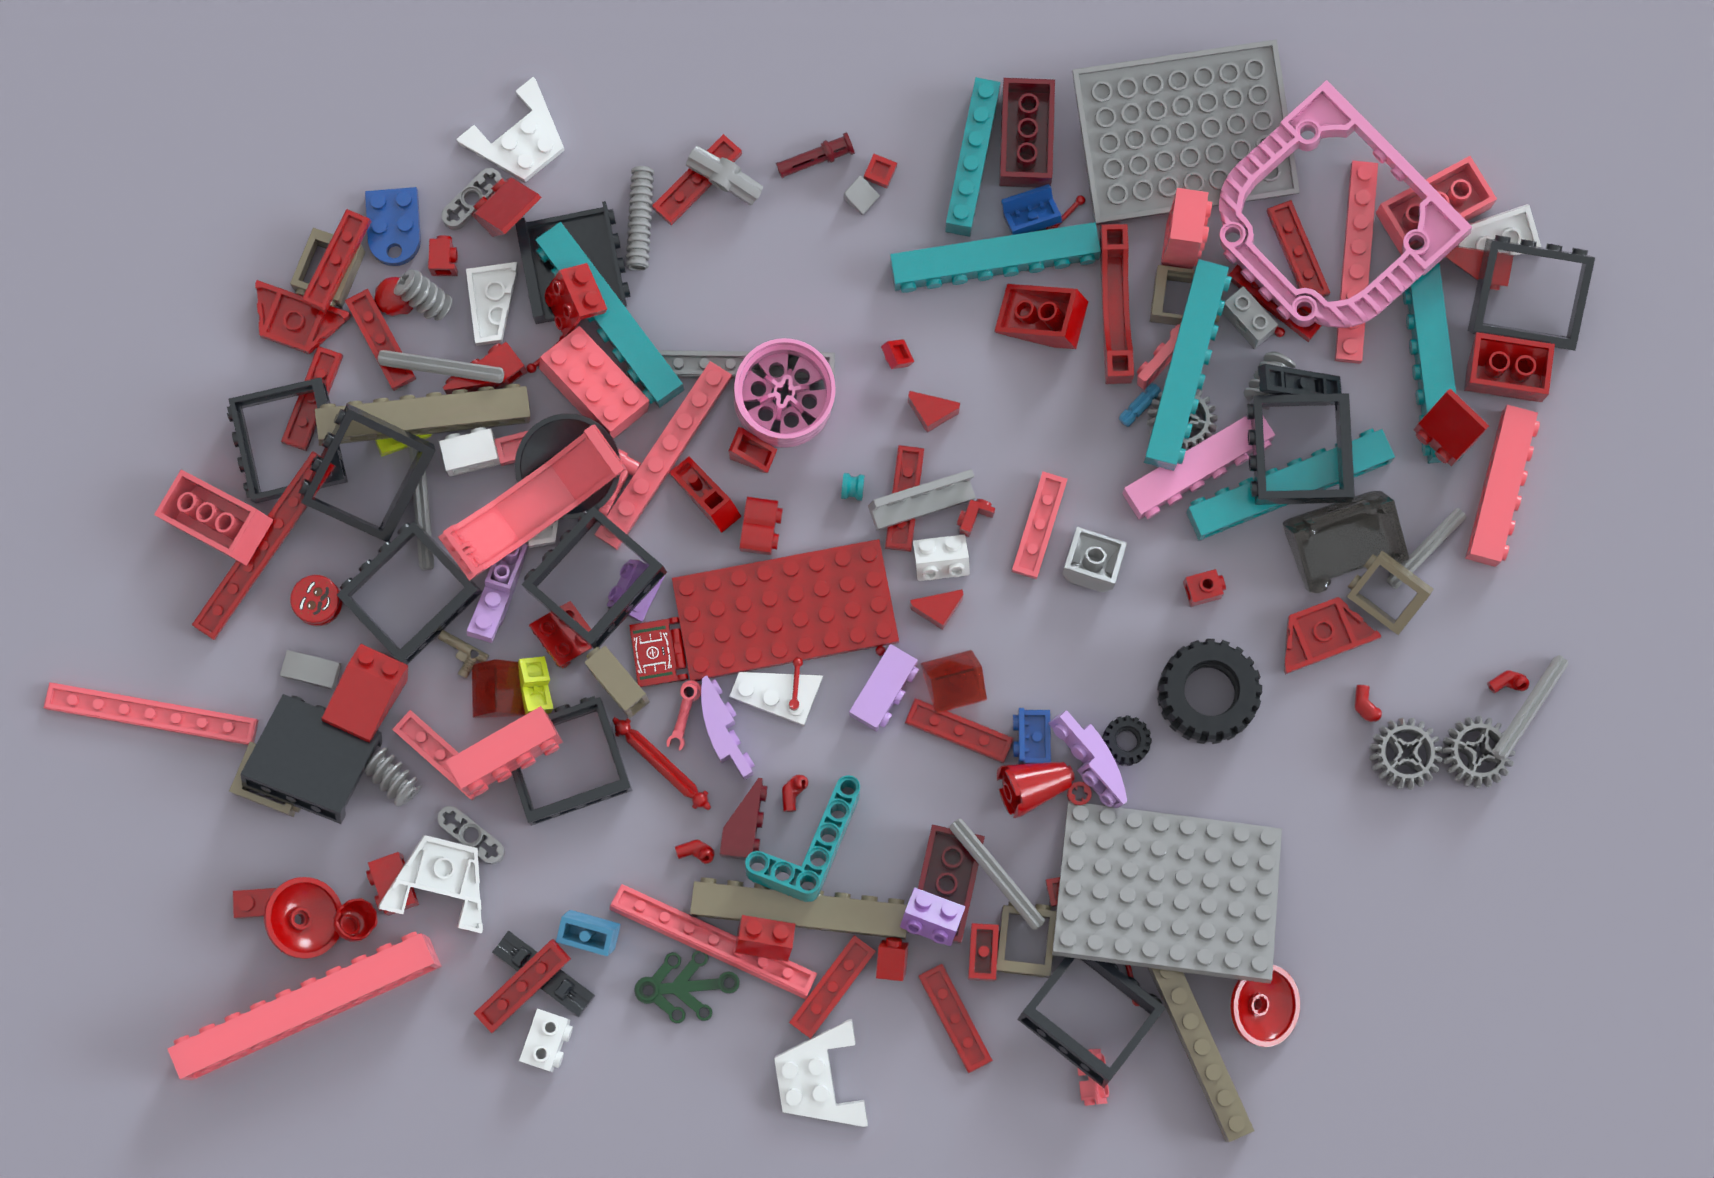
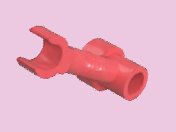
(632, 466)
(685, 708)

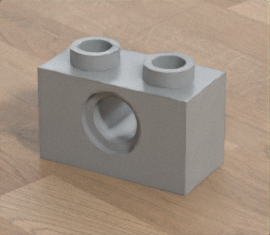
(1249, 317)

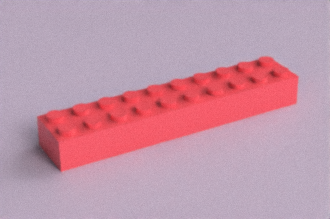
(303, 1007)

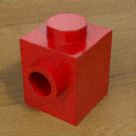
(1204, 587)
(892, 959)

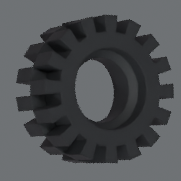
(1138, 729)

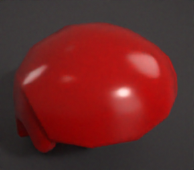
(388, 301)
(355, 920)

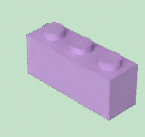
(884, 688)

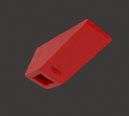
(498, 356)

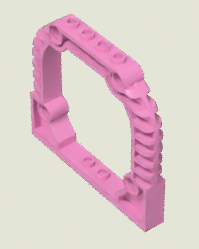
(1331, 115)

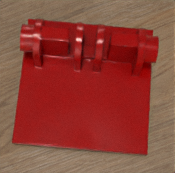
(558, 638)

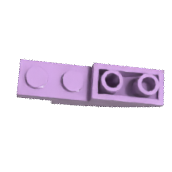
(496, 596)
(718, 719)
(1098, 766)

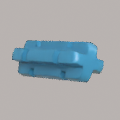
(1140, 404)

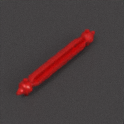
(661, 763)

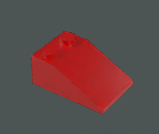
(504, 206)
(1042, 315)
(1450, 428)
(366, 693)

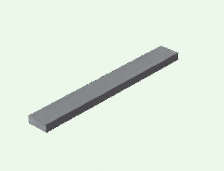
(692, 363)

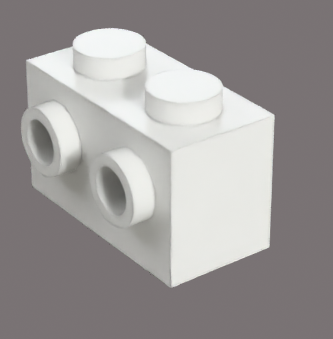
(469, 451)
(545, 1040)

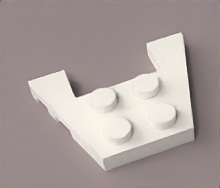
(527, 144)
(441, 869)
(807, 1079)

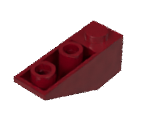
(741, 829)

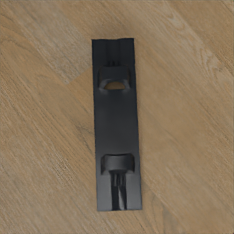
(1293, 381)
(560, 986)

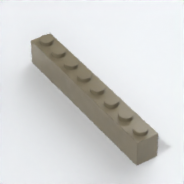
(434, 412)
(823, 913)
(1202, 1053)

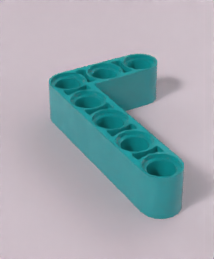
(817, 849)

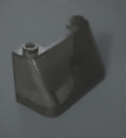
(1344, 537)

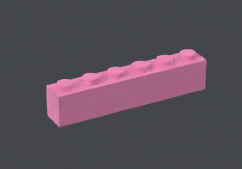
(1199, 464)

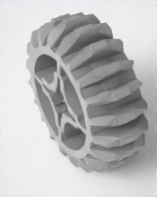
(1206, 425)
(1467, 748)
(1414, 762)

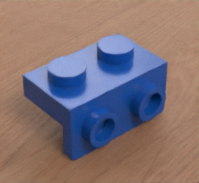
(1031, 210)
(1033, 736)

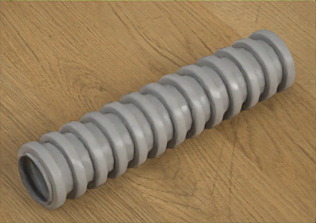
(639, 218)

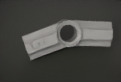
(724, 175)

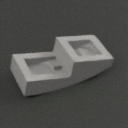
(310, 669)

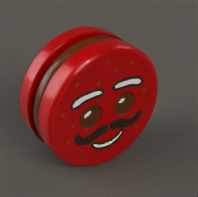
(316, 600)

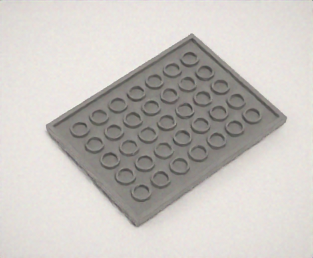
(1179, 126)
(1168, 892)

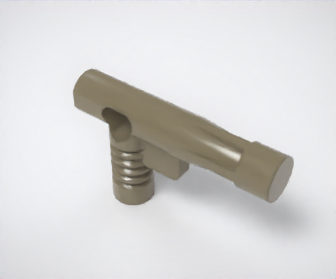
(464, 652)

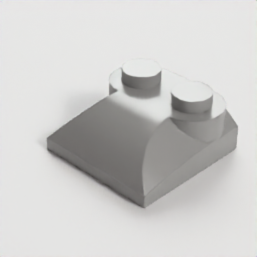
(1094, 560)

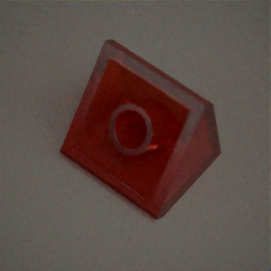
(954, 681)
(496, 689)

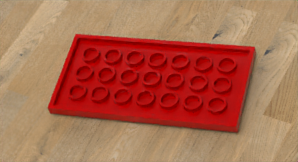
(785, 610)

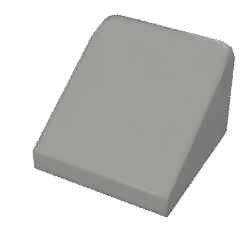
(861, 195)

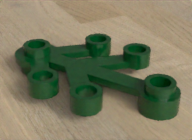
(682, 987)

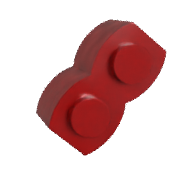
(759, 526)

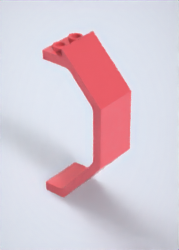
(532, 503)

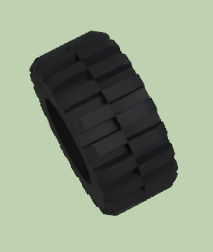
(1234, 666)

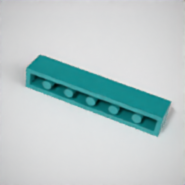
(972, 157)

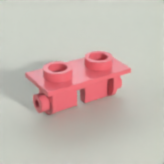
(1090, 1090)

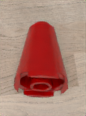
(1032, 784)

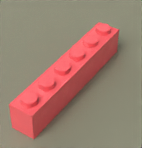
(1502, 485)

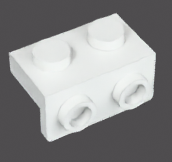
(941, 557)

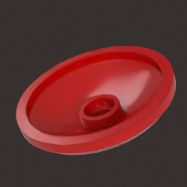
(315, 905)
(1274, 1009)

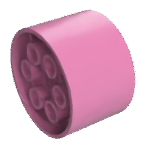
(776, 354)

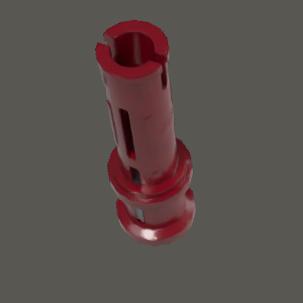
(826, 152)

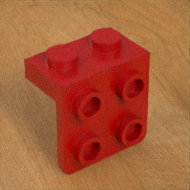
(574, 297)

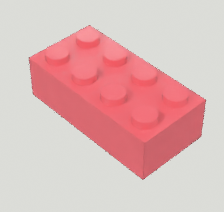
(1459, 185)
(1186, 228)
(593, 382)
(213, 517)
(504, 752)

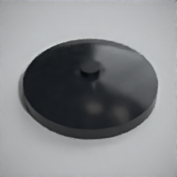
(551, 437)

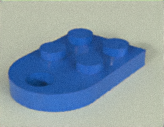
(393, 223)

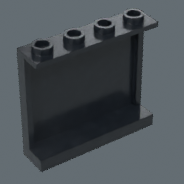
(595, 237)
(307, 760)

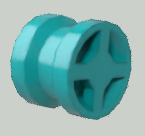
(852, 486)

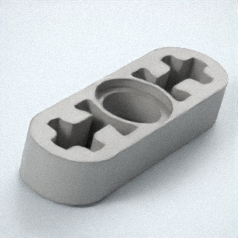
(453, 206)
(460, 817)

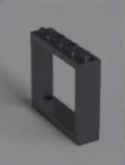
(1529, 247)
(241, 437)
(331, 443)
(1346, 490)
(625, 603)
(438, 622)
(563, 714)
(1071, 1048)

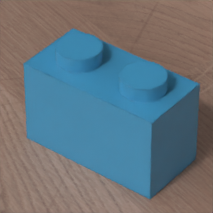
(588, 932)

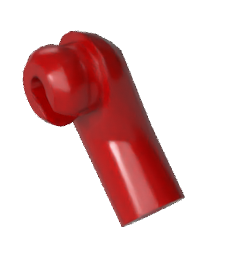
(1509, 679)
(1364, 706)
(791, 790)
(697, 849)

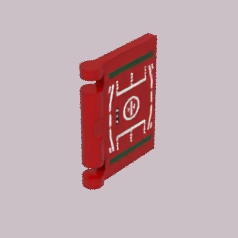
(658, 652)

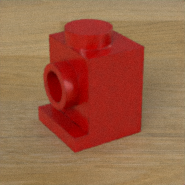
(442, 256)

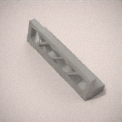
(922, 500)

